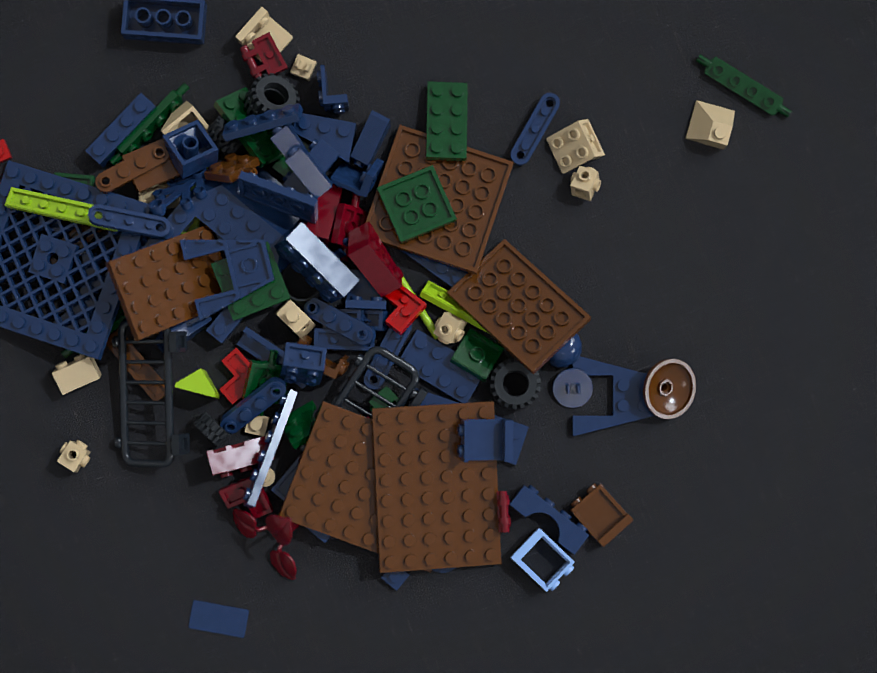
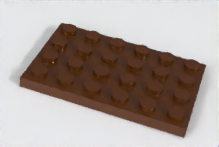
(162, 287)
(519, 306)

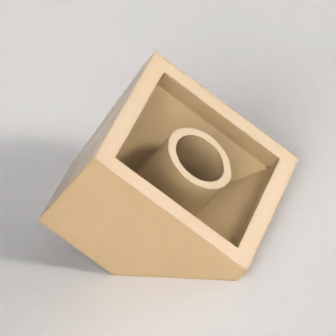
(182, 116)
(710, 125)

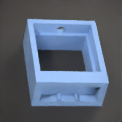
(565, 569)

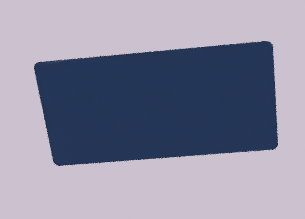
(218, 619)

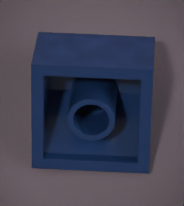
(190, 149)

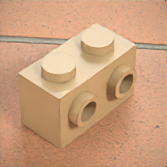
(76, 373)

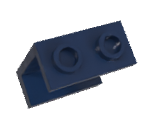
(486, 439)

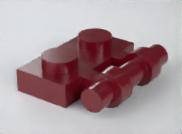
(268, 53)
(503, 503)

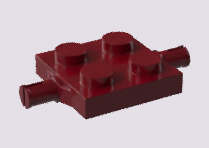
(346, 219)

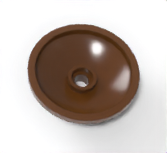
(677, 388)

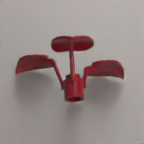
(280, 528)

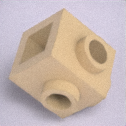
(585, 183)
(449, 328)
(67, 455)

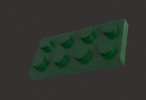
(446, 121)
(257, 144)

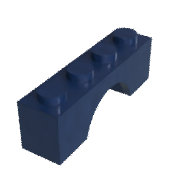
(106, 144)
(569, 536)

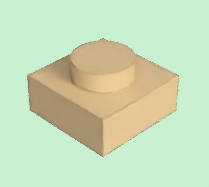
(257, 426)

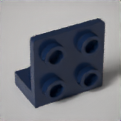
(356, 180)
(364, 295)
(303, 364)

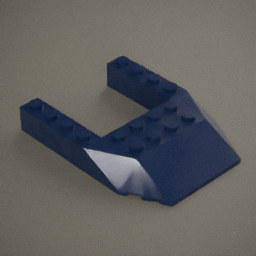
(231, 219)

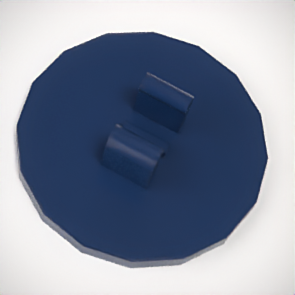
(572, 387)

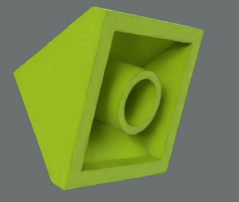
(199, 383)

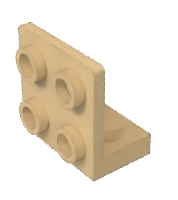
(259, 25)
(575, 145)

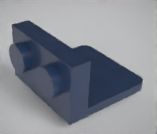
(333, 103)

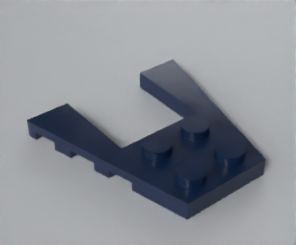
(247, 264)
(627, 397)

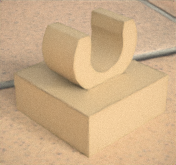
(303, 67)

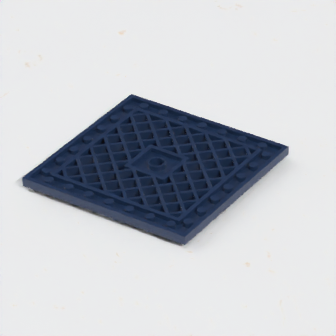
(104, 308)

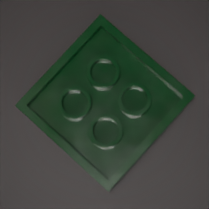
(416, 204)
(262, 298)

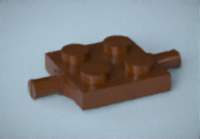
(231, 167)

